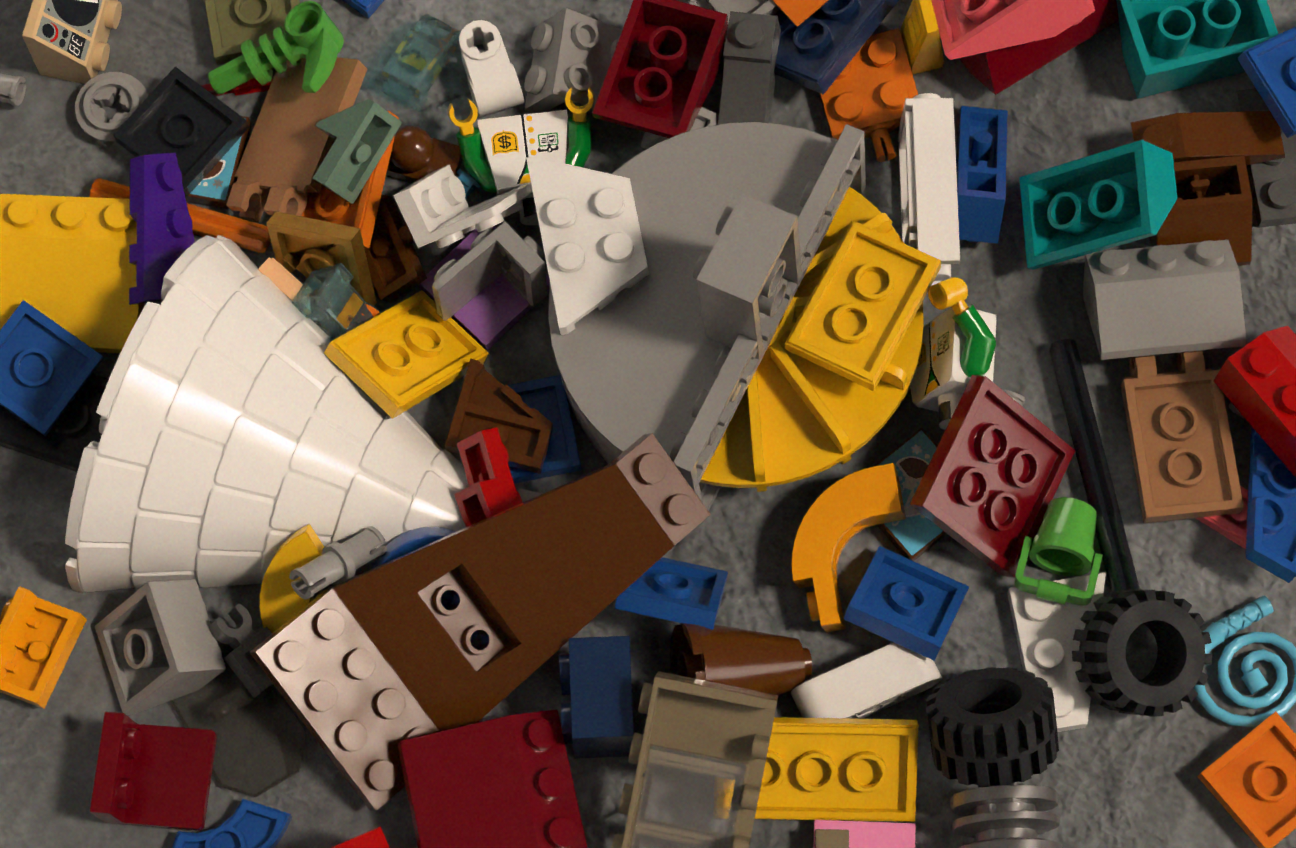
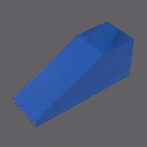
(981, 173)

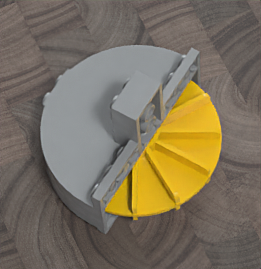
(696, 350)

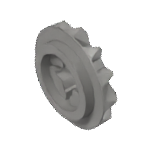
(104, 91)

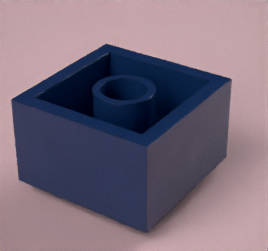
(601, 696)

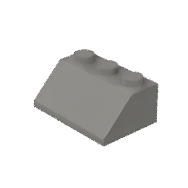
(1164, 299)

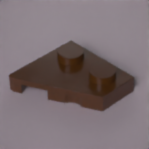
(490, 404)

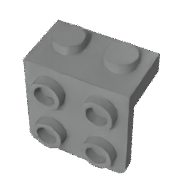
(567, 54)
(491, 255)

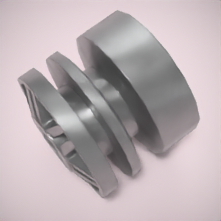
(1006, 816)

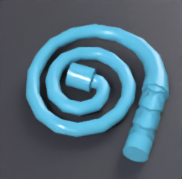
(1252, 677)

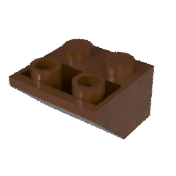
(1211, 205)

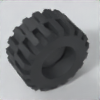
(1178, 659)
(992, 726)

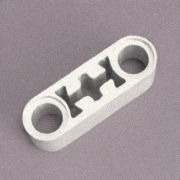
(867, 684)

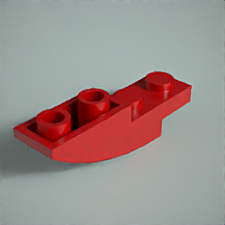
(488, 477)

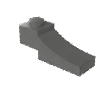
(749, 68)

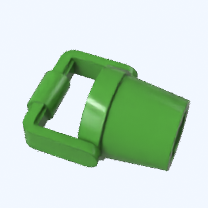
(1062, 548)

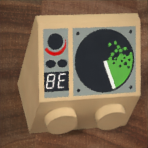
(71, 36)

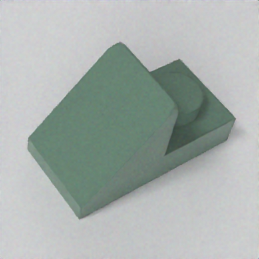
(360, 142)

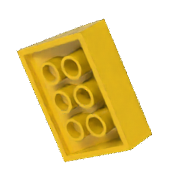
(70, 264)

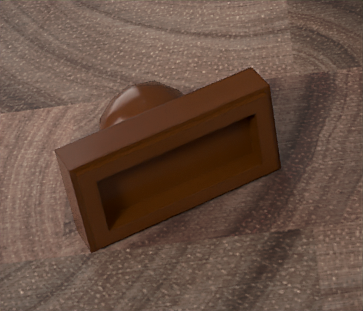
(418, 154)

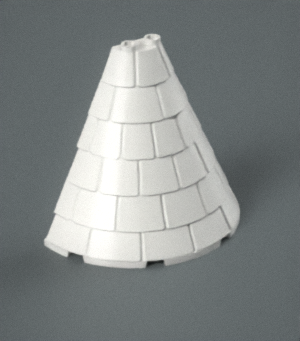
(237, 435)

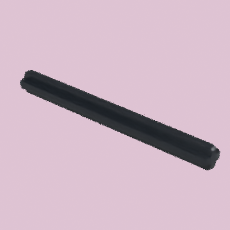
(1093, 465)

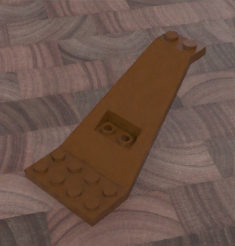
(392, 664)

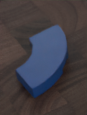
(249, 827)

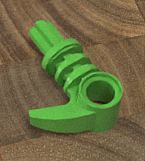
(308, 36)

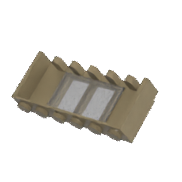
(696, 765)

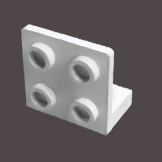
(439, 212)

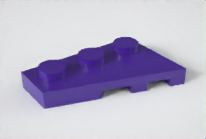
(161, 219)

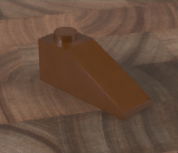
(1214, 135)

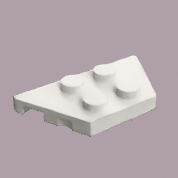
(586, 236)

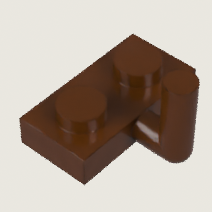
(391, 255)

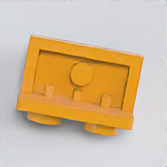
(35, 645)

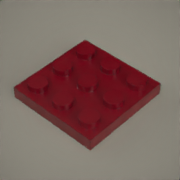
(992, 475)

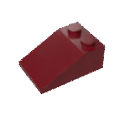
(662, 67)

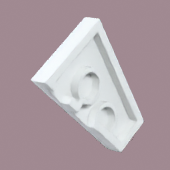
(1046, 646)

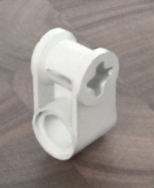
(489, 73)

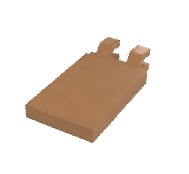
(287, 144)
(1180, 440)

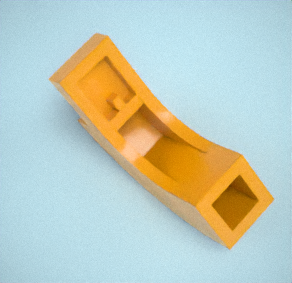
(838, 514)

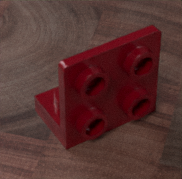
(152, 774)

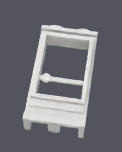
(929, 179)

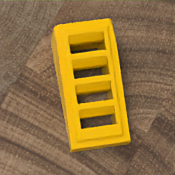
(922, 37)

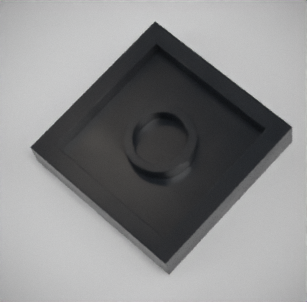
(183, 120)

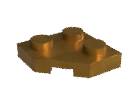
(319, 244)

